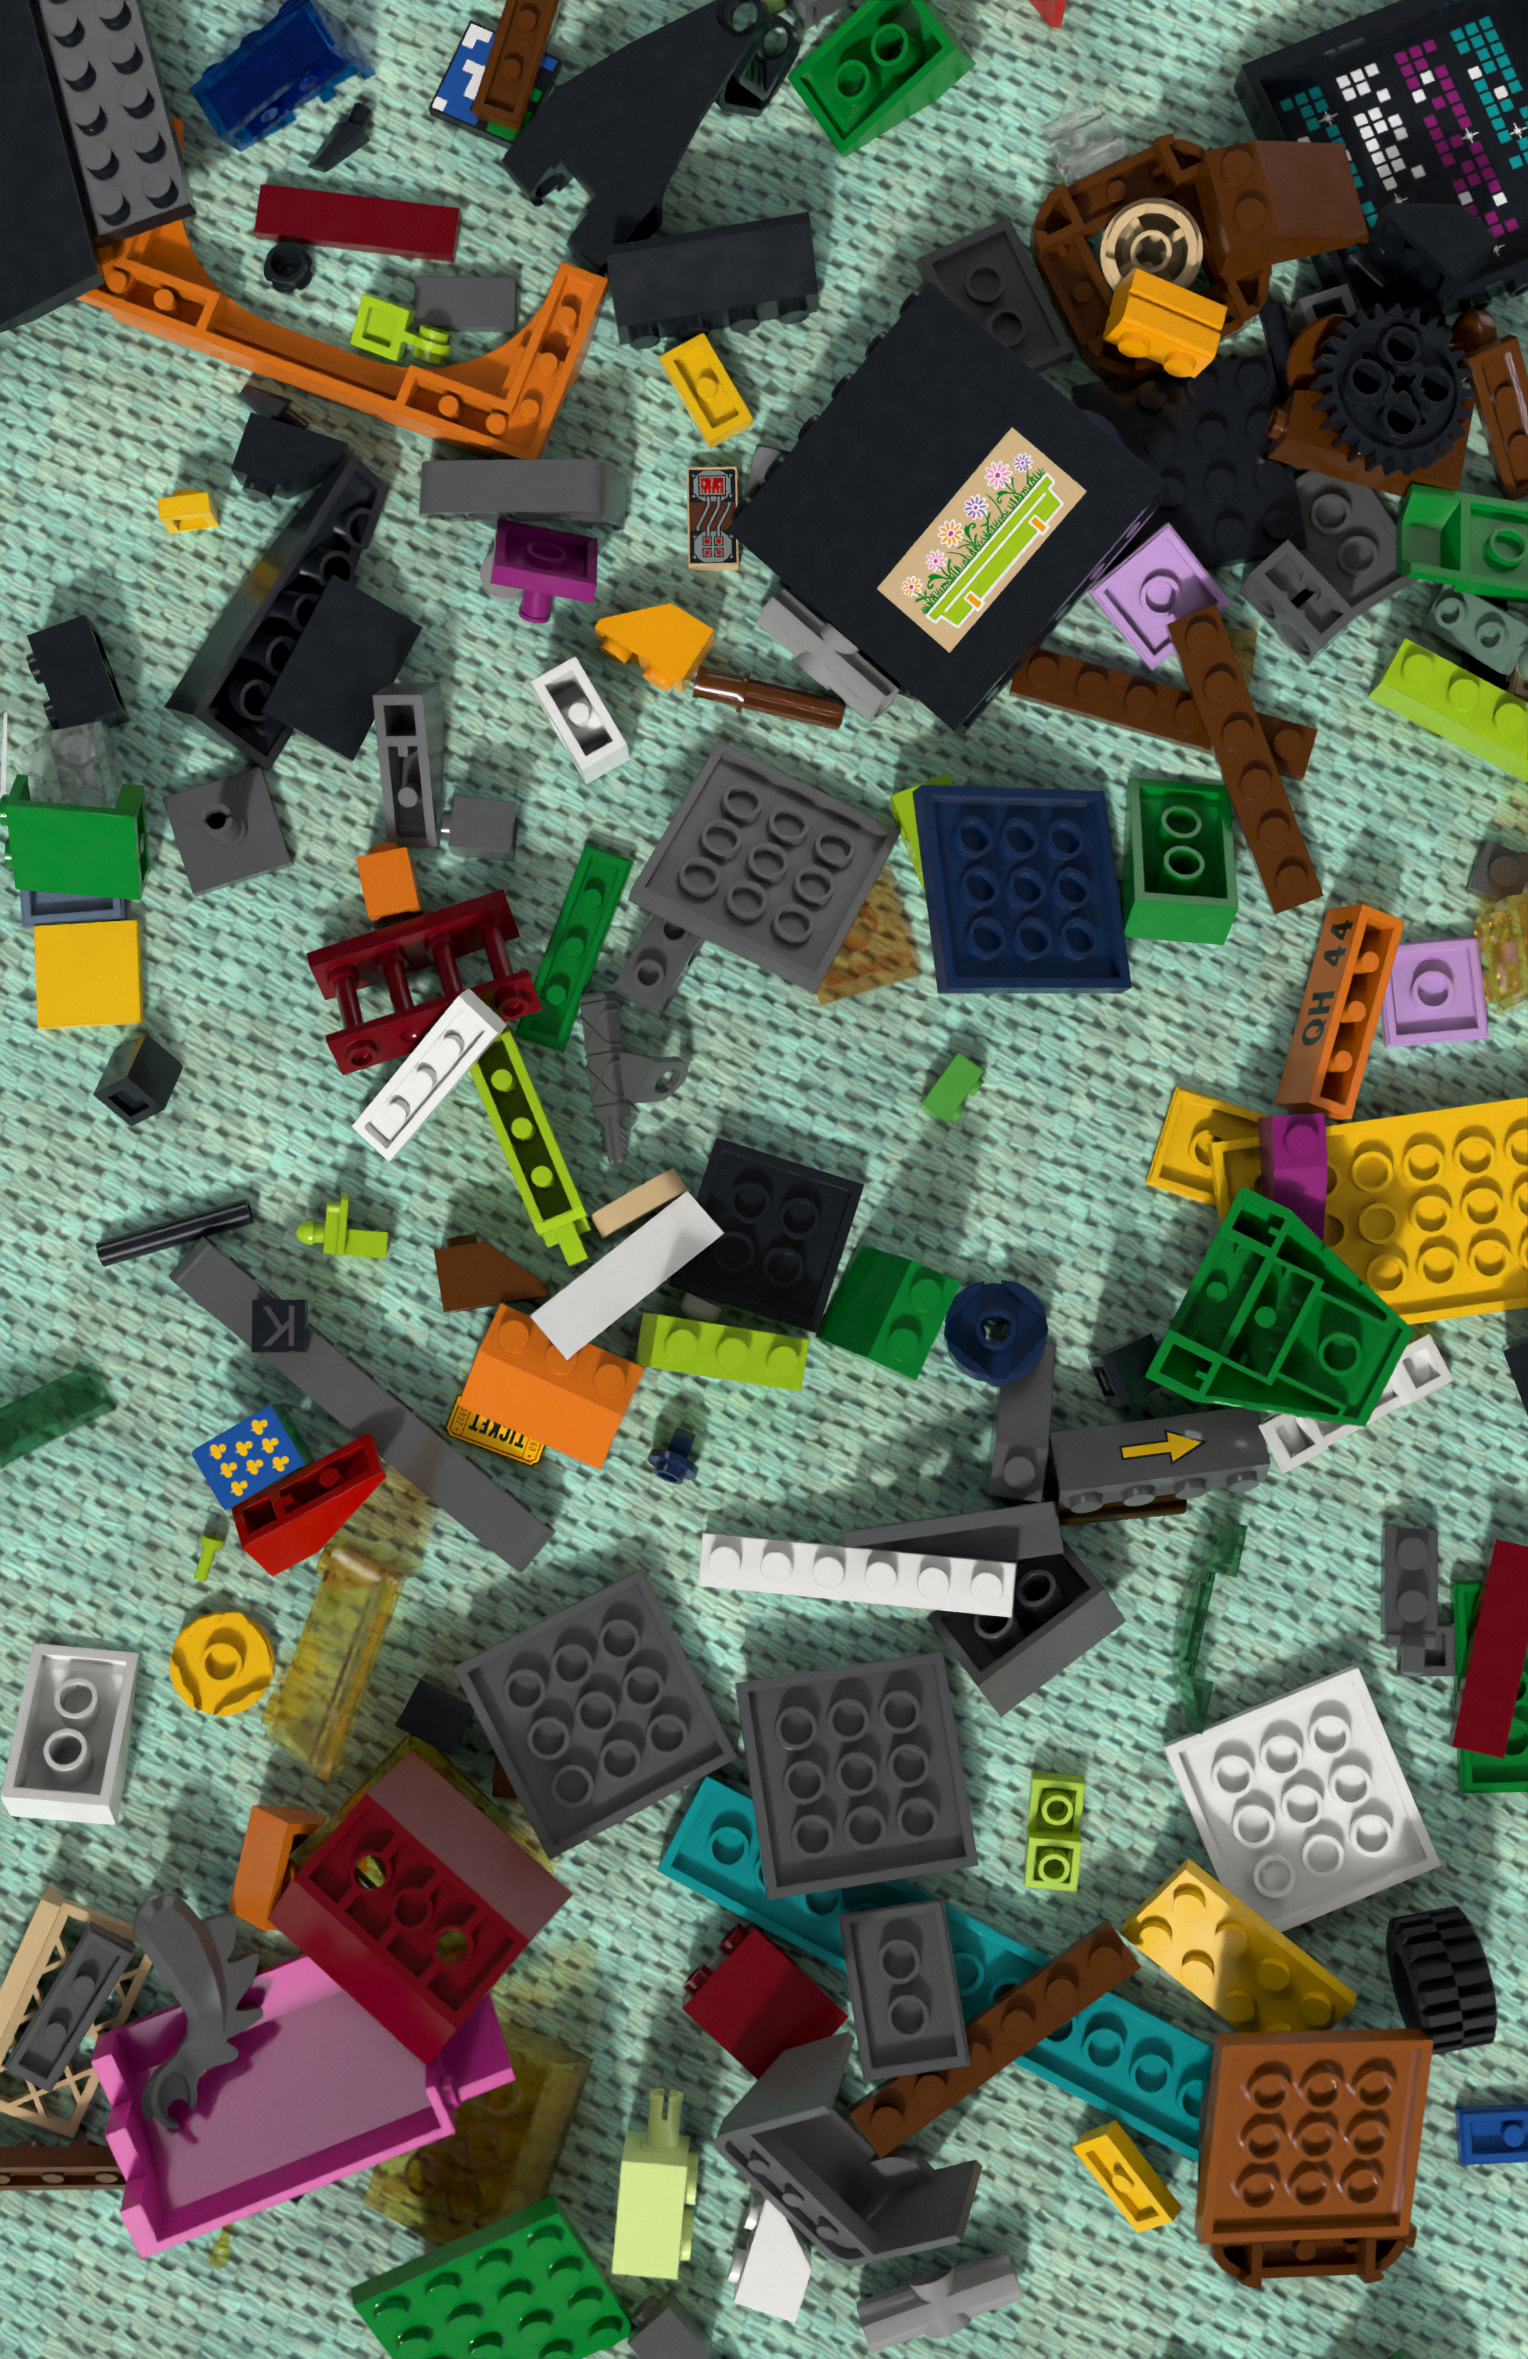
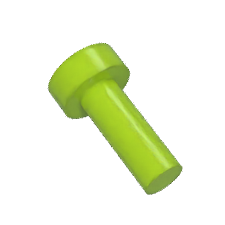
(211, 1544)

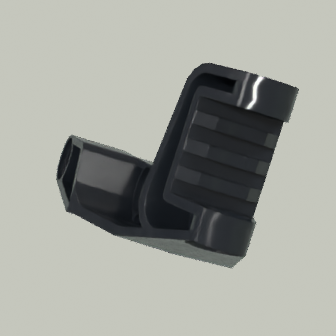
(635, 114)

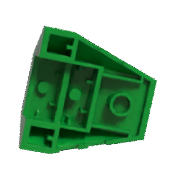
(1279, 1324)

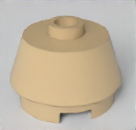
(1153, 238)

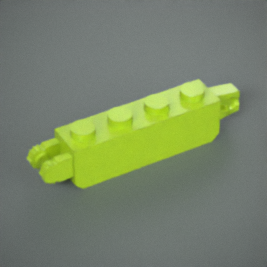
(531, 1147)

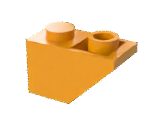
(660, 641)

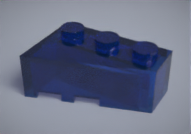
(277, 71)

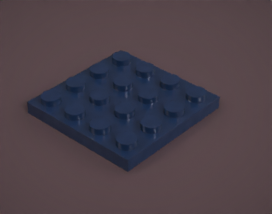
(1021, 890)

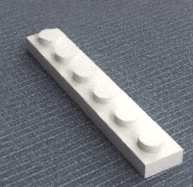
(858, 1574)

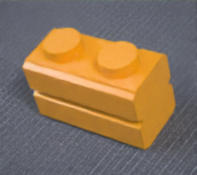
(1164, 323)

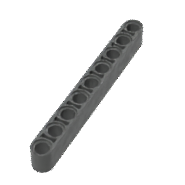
(364, 1407)

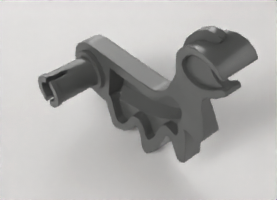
(208, 1985)

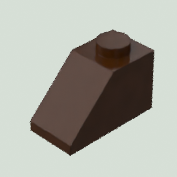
(482, 1276)

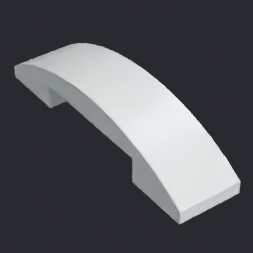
(1299, 1439)

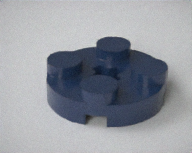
(998, 1360)

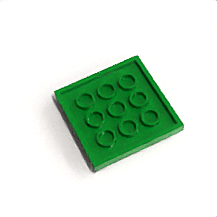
(499, 2294)

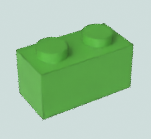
(950, 1090)

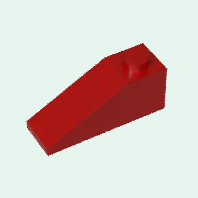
(308, 1506)

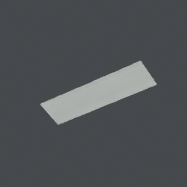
(626, 1275)

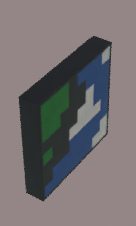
(461, 83)

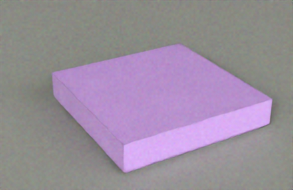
(1154, 588)
(1435, 994)

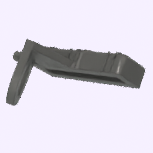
(619, 1075)

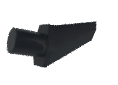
(343, 139)
(272, 406)

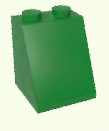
(888, 1311)

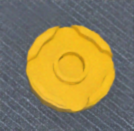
(240, 1652)

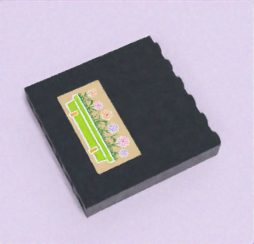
(947, 508)

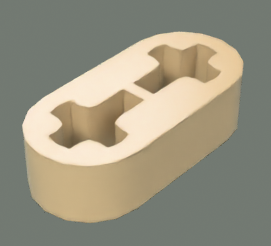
(638, 1203)

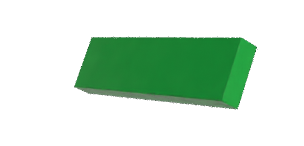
(575, 946)

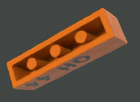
(1339, 1012)

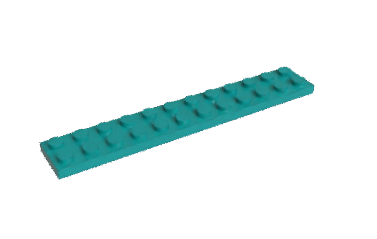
(1105, 2055)

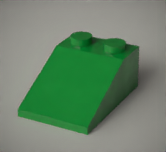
(880, 70)
(1178, 862)

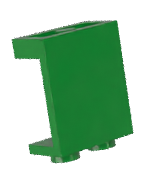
(77, 845)

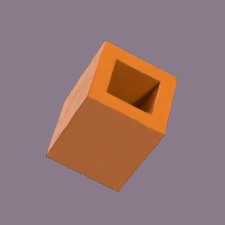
(389, 884)

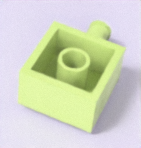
(654, 2186)

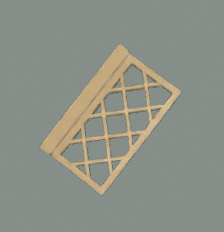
(23, 1983)

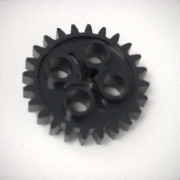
(1391, 389)

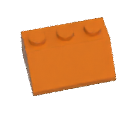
(544, 1396)

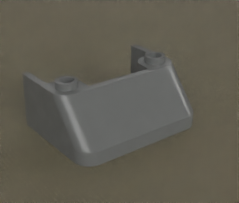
(828, 2176)

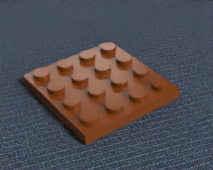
(1312, 2135)

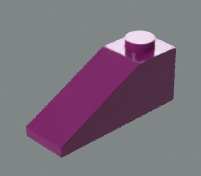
(1296, 1165)

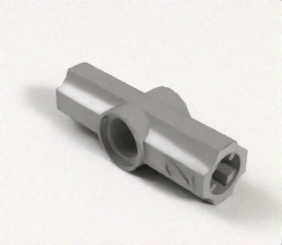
(827, 655)
(939, 2301)

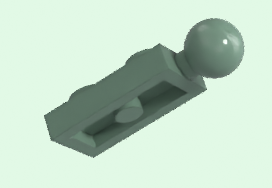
(1480, 630)

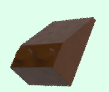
(1277, 202)

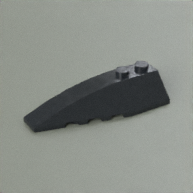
(261, 623)

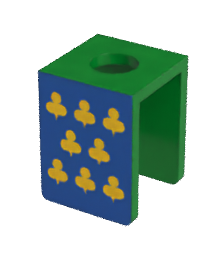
(252, 1455)

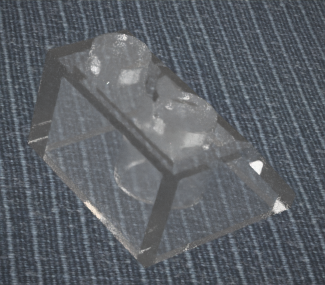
(73, 766)

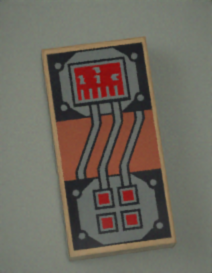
(710, 504)

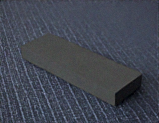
(70, 2007)

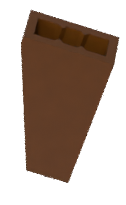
(1301, 443)

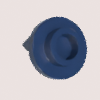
(673, 1463)

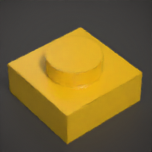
(188, 511)

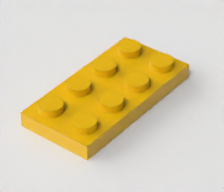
(1234, 1957)

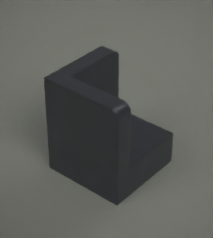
(138, 1080)
(436, 1715)

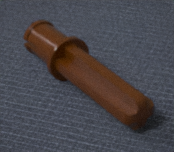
(768, 698)

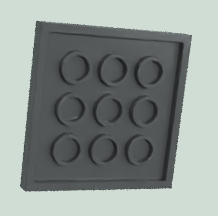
(765, 867)
(595, 1713)
(855, 1775)

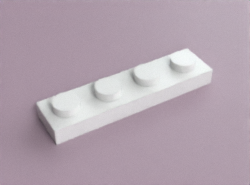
(429, 1074)

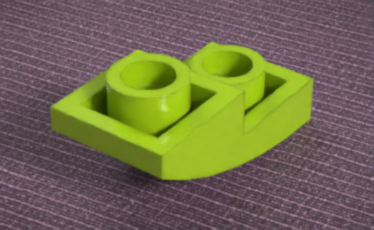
(1054, 1831)

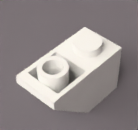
(774, 2265)

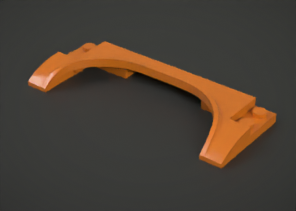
(481, 406)

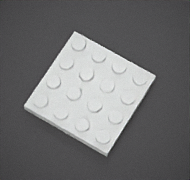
(1302, 1802)

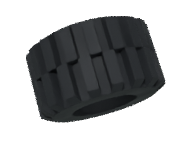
(1442, 1978)

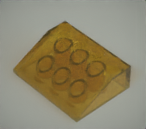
(500, 2147)

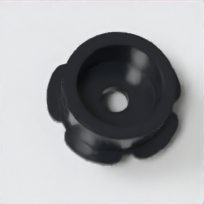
(282, 257)

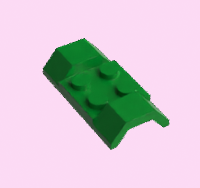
(1464, 542)

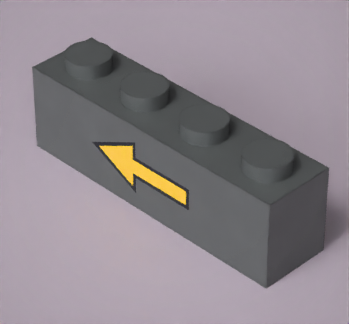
(1157, 1459)

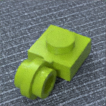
(386, 330)

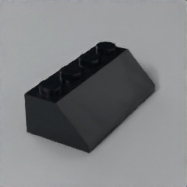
(713, 280)

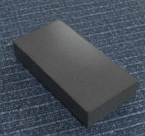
(466, 303)

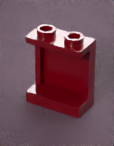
(759, 2000)

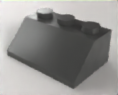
(1054, 1621)

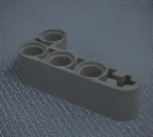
(524, 491)

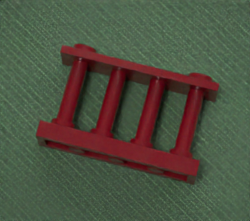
(408, 947)

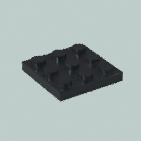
(779, 1237)

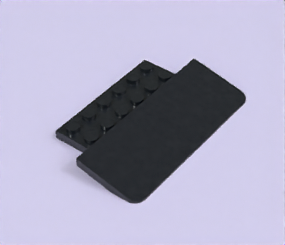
(80, 147)

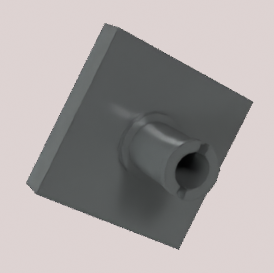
(227, 831)

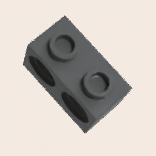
(1297, 602)
(658, 966)

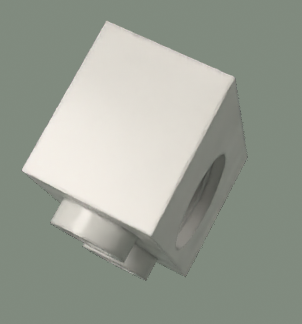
(580, 720)

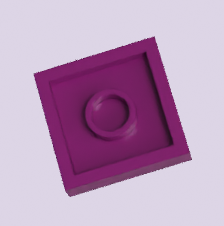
(544, 566)

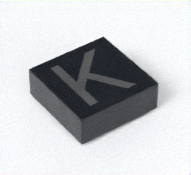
(279, 1326)

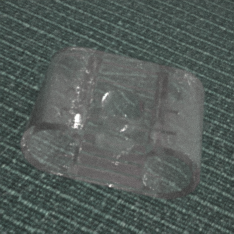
(1083, 142)

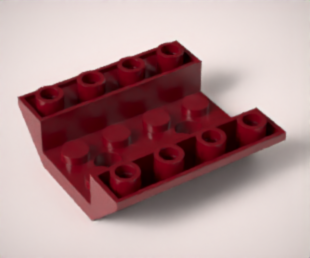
(443, 1874)

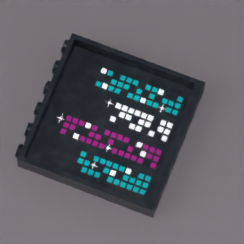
(1427, 116)

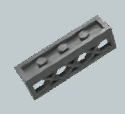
(984, 1534)

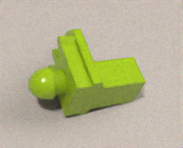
(338, 1239)

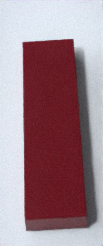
(357, 223)
(1494, 1654)

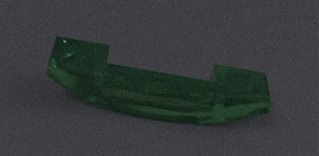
(52, 1413)
(1220, 1557)

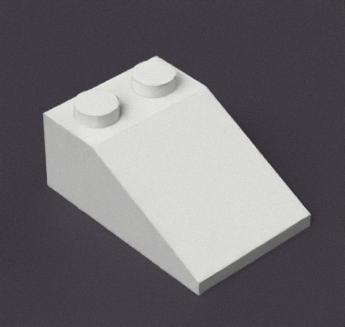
(72, 1735)

